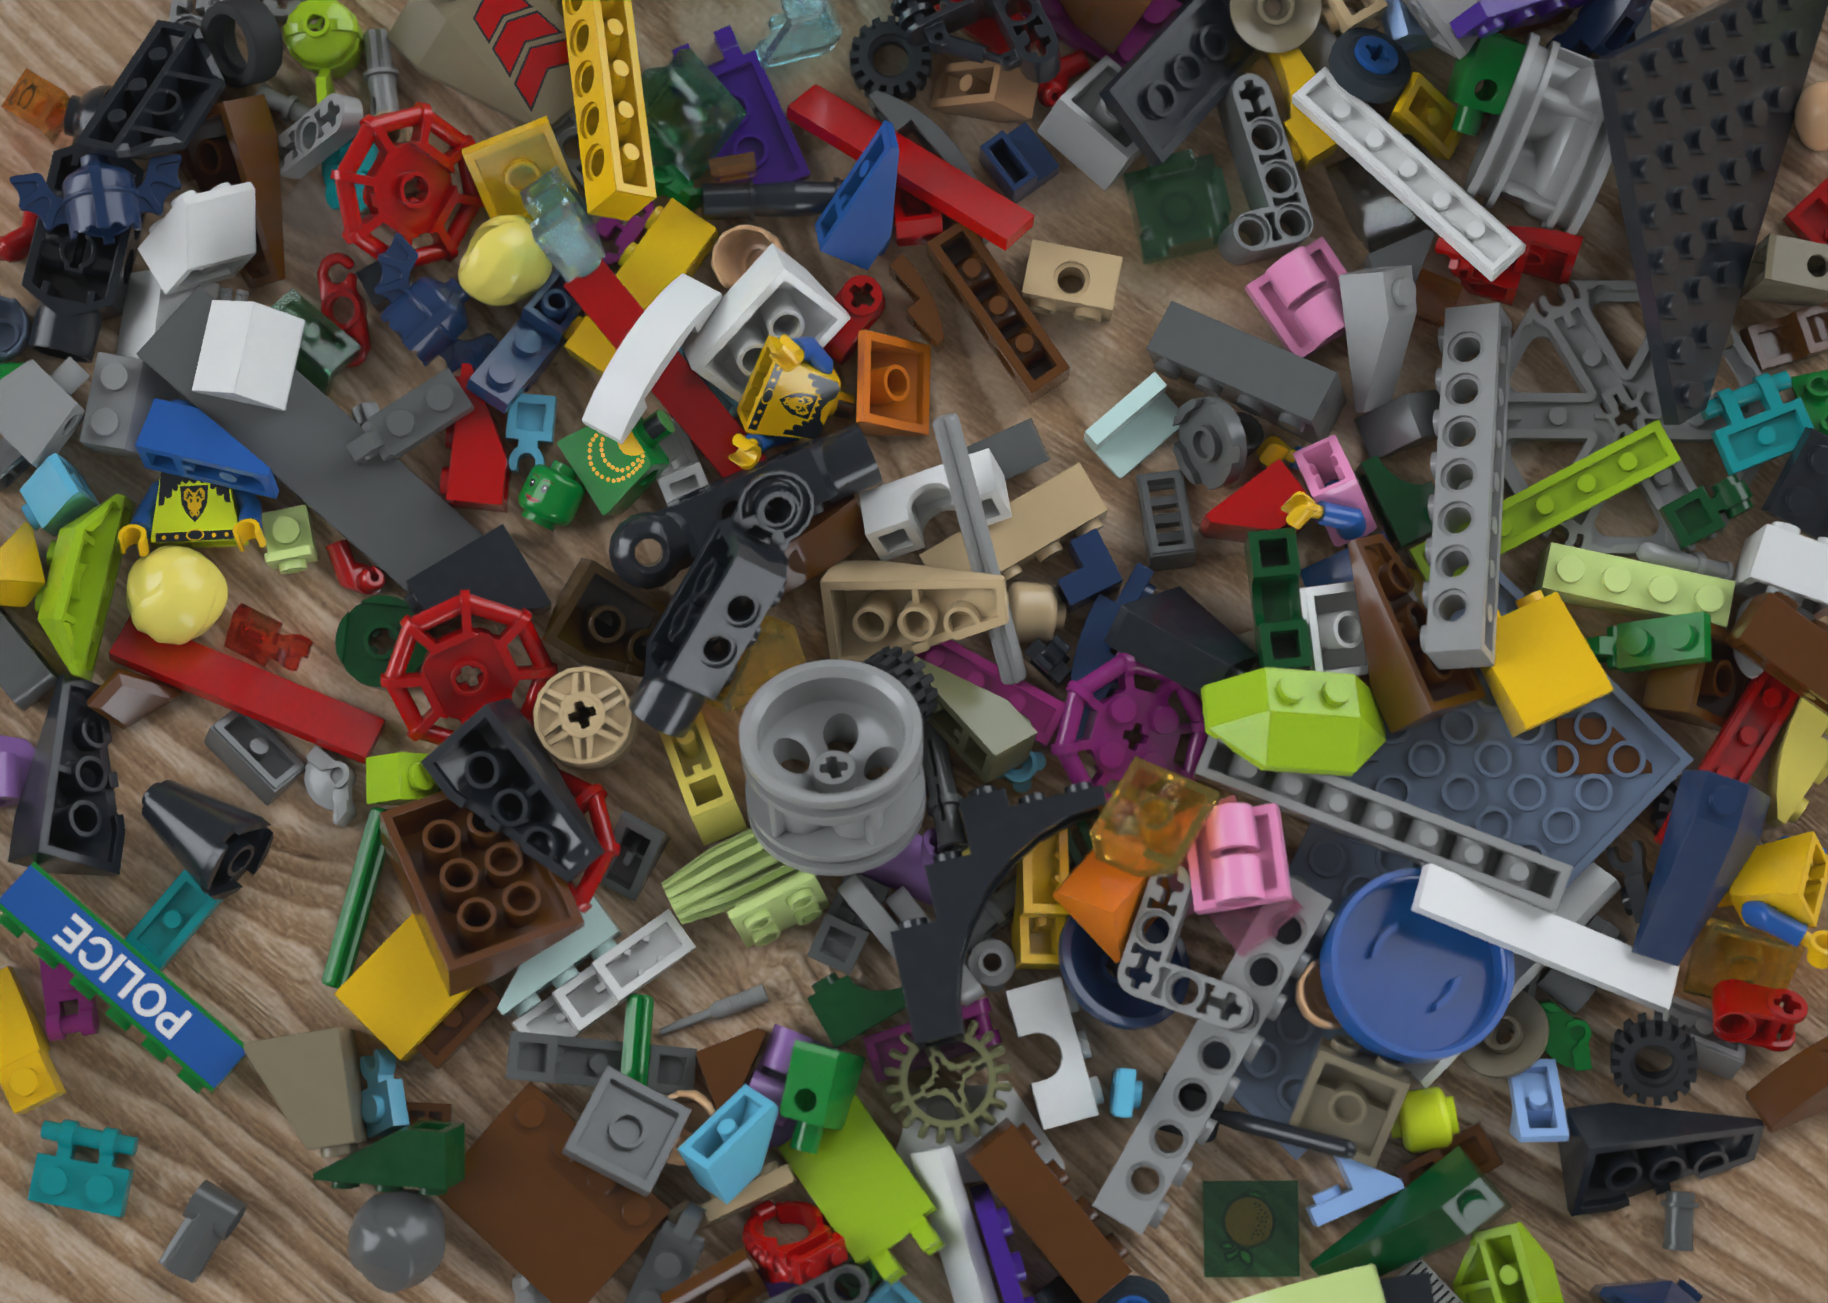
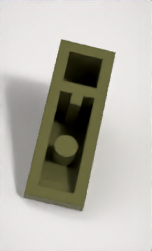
(979, 724)

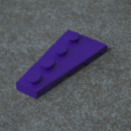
(1498, 15)
(995, 1228)

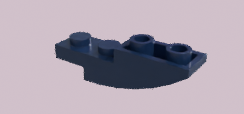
(1603, 26)
(527, 346)
(1091, 648)

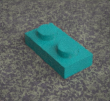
(172, 921)

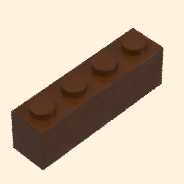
(1785, 645)
(1048, 1212)

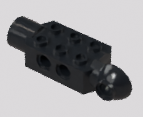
(77, 278)
(831, 466)
(721, 603)

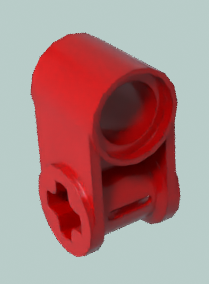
(845, 341)
(1753, 1014)

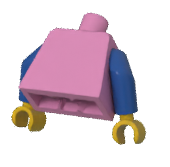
(1333, 486)

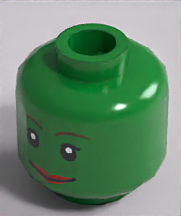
(551, 495)

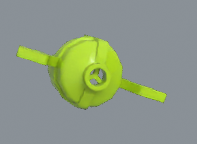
(330, 50)

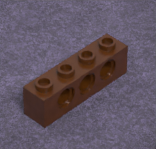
(998, 311)

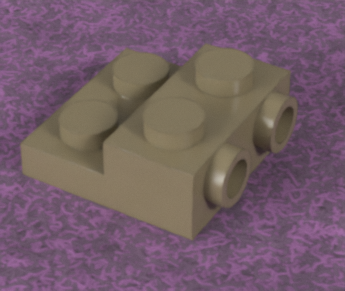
(1352, 1096)

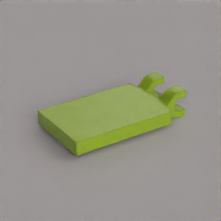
(866, 1191)

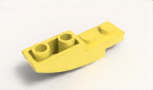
(1796, 762)

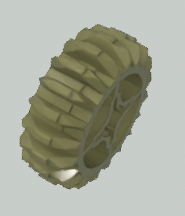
(967, 1115)

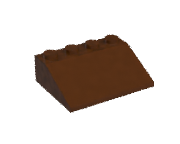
(474, 891)
(545, 1210)

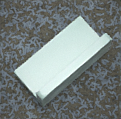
(1133, 427)

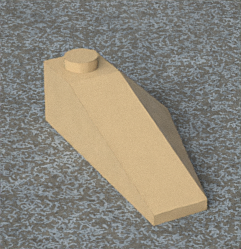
(906, 606)

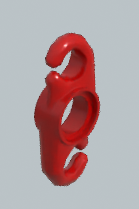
(332, 291)

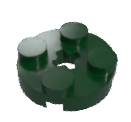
(362, 625)

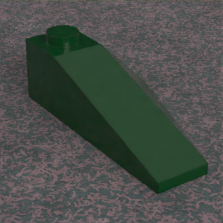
(1420, 1220)

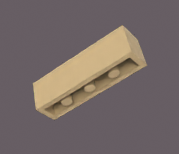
(1038, 526)

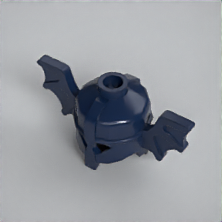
(100, 196)
(428, 312)

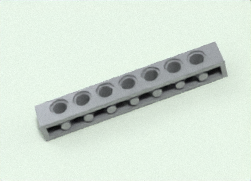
(1471, 638)
(1390, 826)
(1119, 1195)

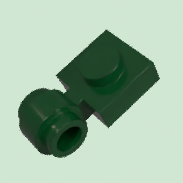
(1698, 517)

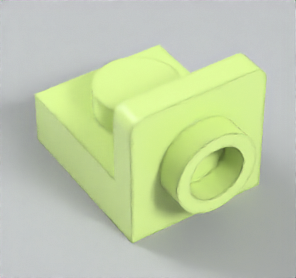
(289, 539)

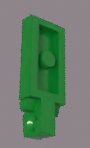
(1655, 643)

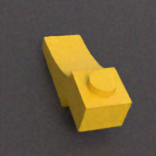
(1306, 140)
(1037, 913)
(25, 1065)

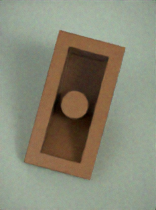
(983, 92)

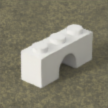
(900, 509)
(1047, 1011)

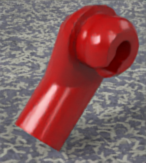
(1071, 66)
(17, 244)
(353, 574)

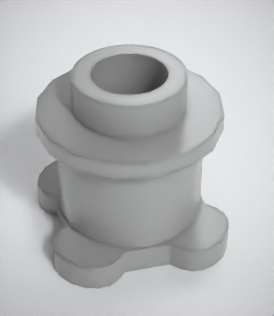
(993, 980)

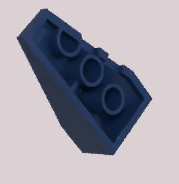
(1702, 852)

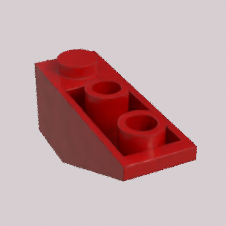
(478, 462)

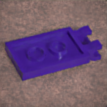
(765, 124)

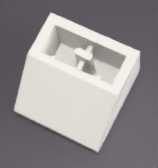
(202, 237)

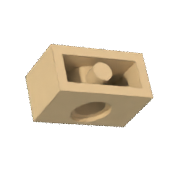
(1051, 262)

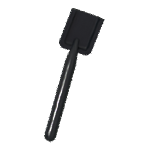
(1194, 1096)

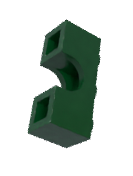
(1275, 599)

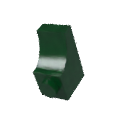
(1397, 503)
(851, 1010)

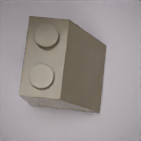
(316, 1086)

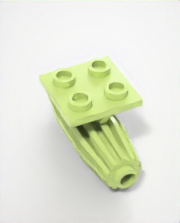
(751, 884)

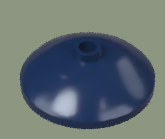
(1100, 994)

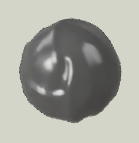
(397, 1239)

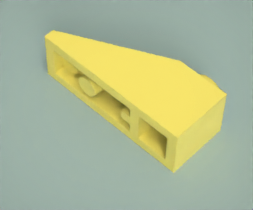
(704, 783)

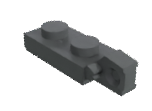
(412, 419)
(670, 1257)

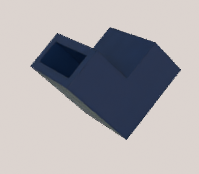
(1017, 162)
(1094, 575)

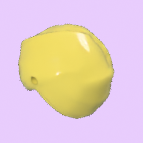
(503, 262)
(175, 594)

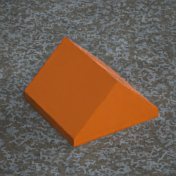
(892, 385)
(1105, 902)

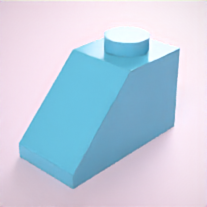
(56, 495)
(731, 1144)

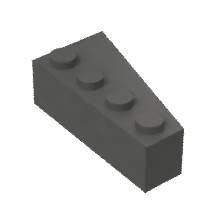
(1248, 372)

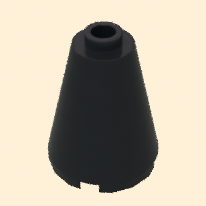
(207, 835)

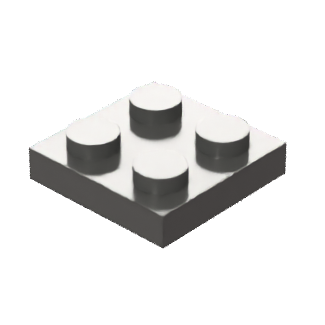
(626, 1131)

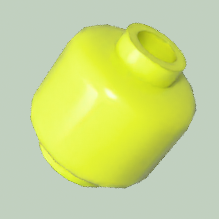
(1426, 1120)

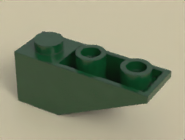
(418, 1156)

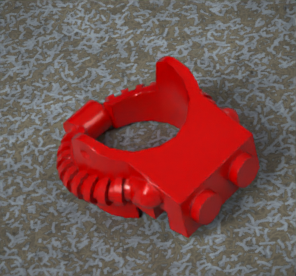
(794, 1261)

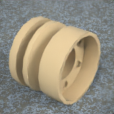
(610, 730)

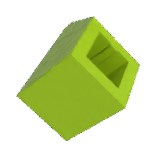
(398, 779)

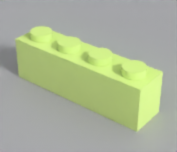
(1630, 585)

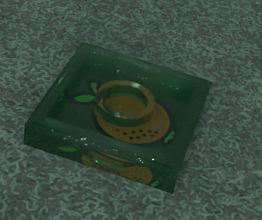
(1250, 1228)

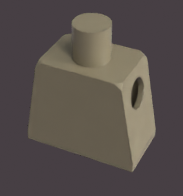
(1787, 272)

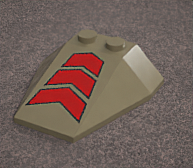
(493, 52)

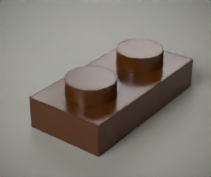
(459, 1025)
(727, 1281)

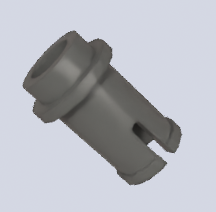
(1679, 1220)

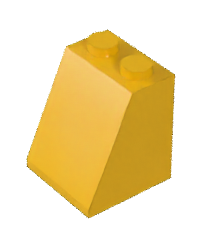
(1542, 664)

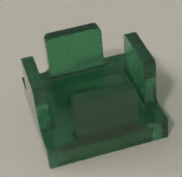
(687, 114)
(1178, 206)

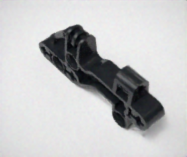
(932, 27)

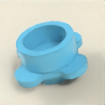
(1022, 778)

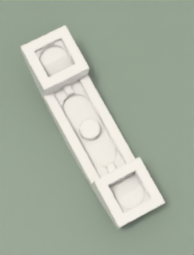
(645, 355)

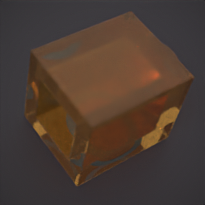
(37, 105)

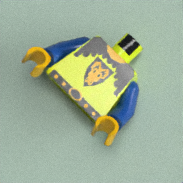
(193, 516)

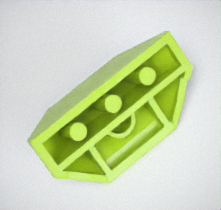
(82, 583)
(1295, 720)
(1506, 1267)

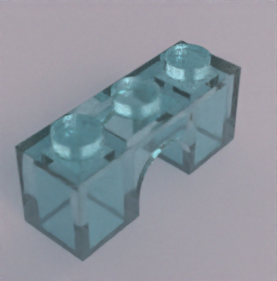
(563, 225)

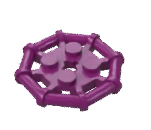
(1111, 716)

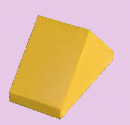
(20, 568)

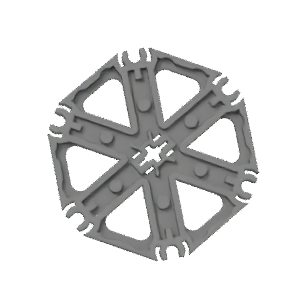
(1606, 382)

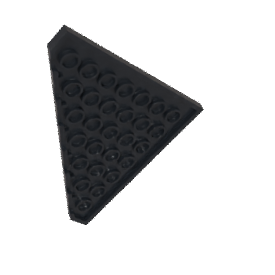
(1695, 154)

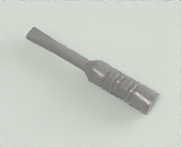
(723, 1008)

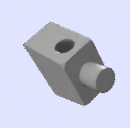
(38, 408)

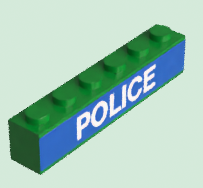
(122, 978)

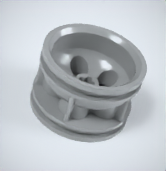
(1548, 142)
(831, 814)

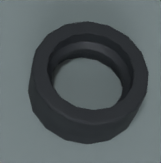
(262, 39)

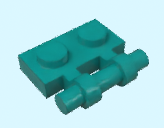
(1760, 437)
(82, 1183)

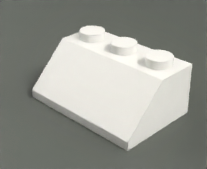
(768, 299)

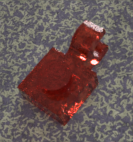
(260, 639)

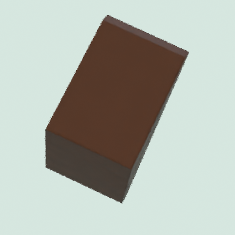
(730, 1064)

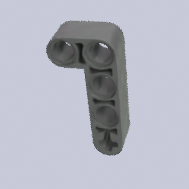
(1247, 113)

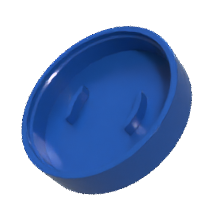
(1409, 980)

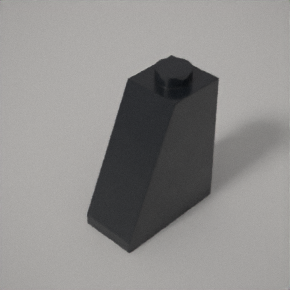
(489, 569)
(1179, 640)

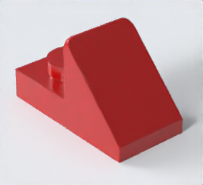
(914, 219)

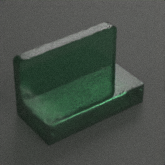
(323, 345)

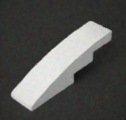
(609, 979)

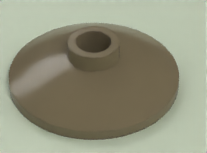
(1279, 32)
(1530, 1028)

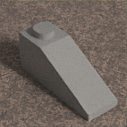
(1378, 326)

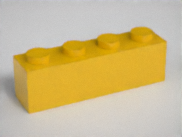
(672, 246)

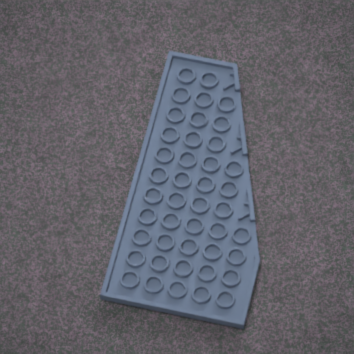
(1481, 778)

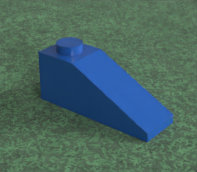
(860, 214)
(193, 446)

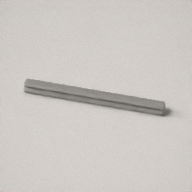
(976, 536)

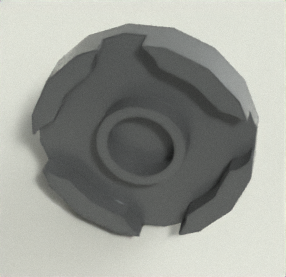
(1214, 441)

